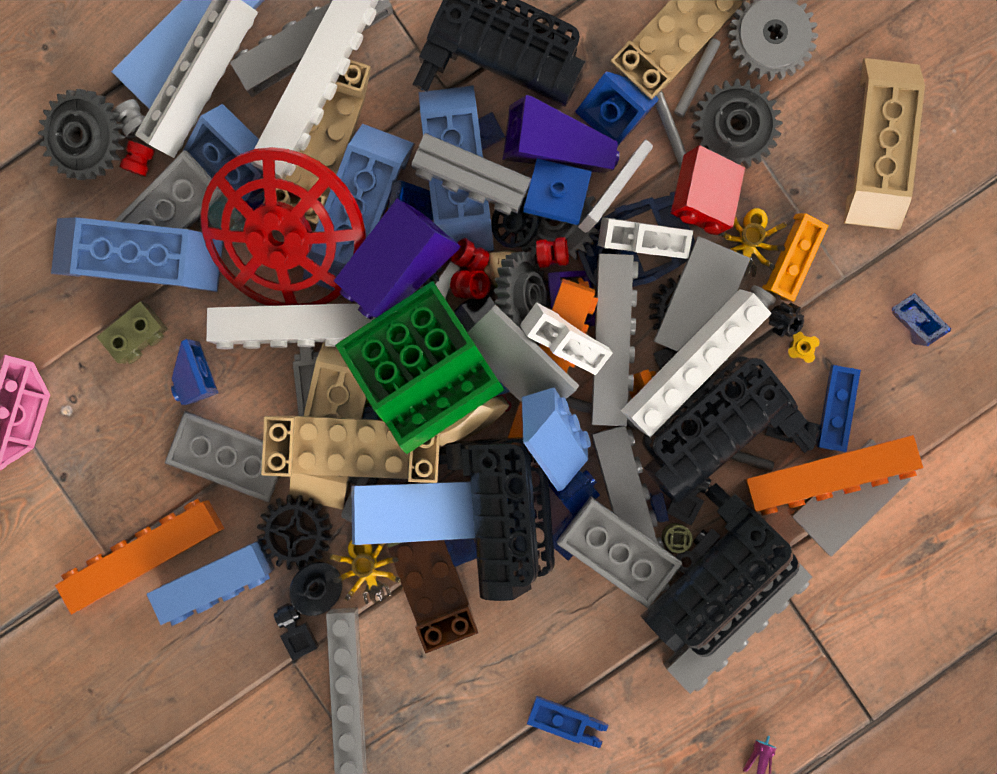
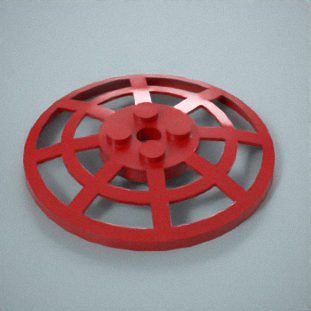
(283, 218)

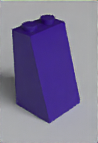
(394, 260)

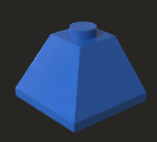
(615, 106)
(192, 374)

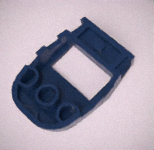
(661, 209)

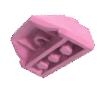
(21, 407)

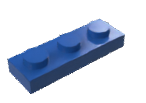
(838, 408)

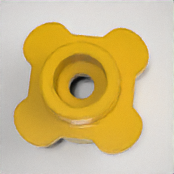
(795, 349)

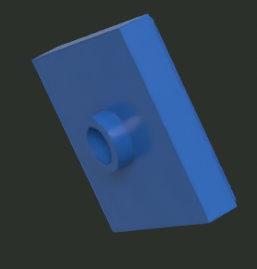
(557, 191)

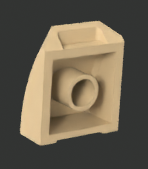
(474, 421)

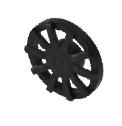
(515, 224)

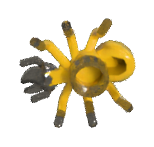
(752, 236)
(364, 566)

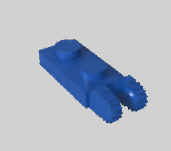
(564, 722)

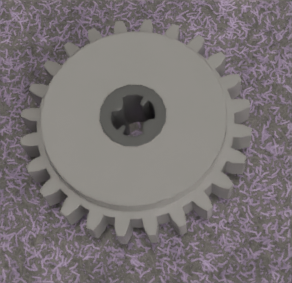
(767, 55)

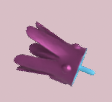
(766, 753)

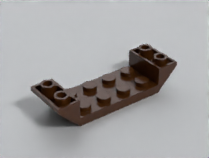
(433, 592)

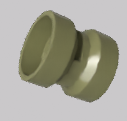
(676, 537)

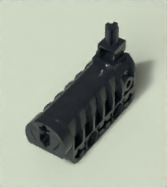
(504, 46)
(722, 425)
(505, 513)
(722, 580)

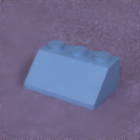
(220, 138)
(554, 436)

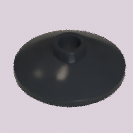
(322, 595)

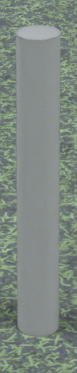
(697, 77)
(670, 128)

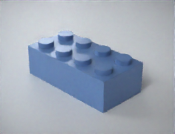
(206, 584)

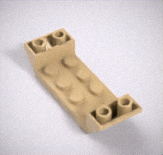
(672, 41)
(332, 134)
(886, 144)
(333, 395)
(343, 449)

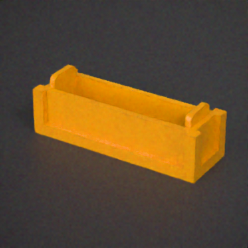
(797, 258)

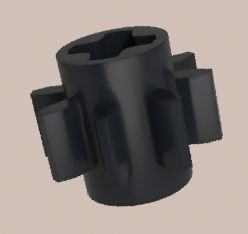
(786, 319)

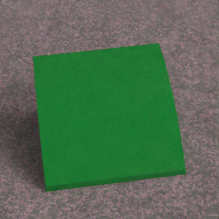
(419, 367)

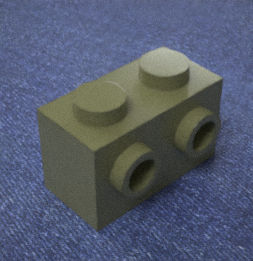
(133, 333)

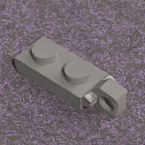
(303, 372)

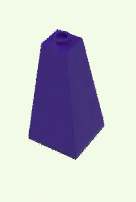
(547, 134)

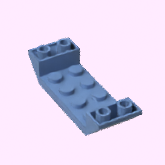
(454, 119)
(368, 171)
(134, 253)

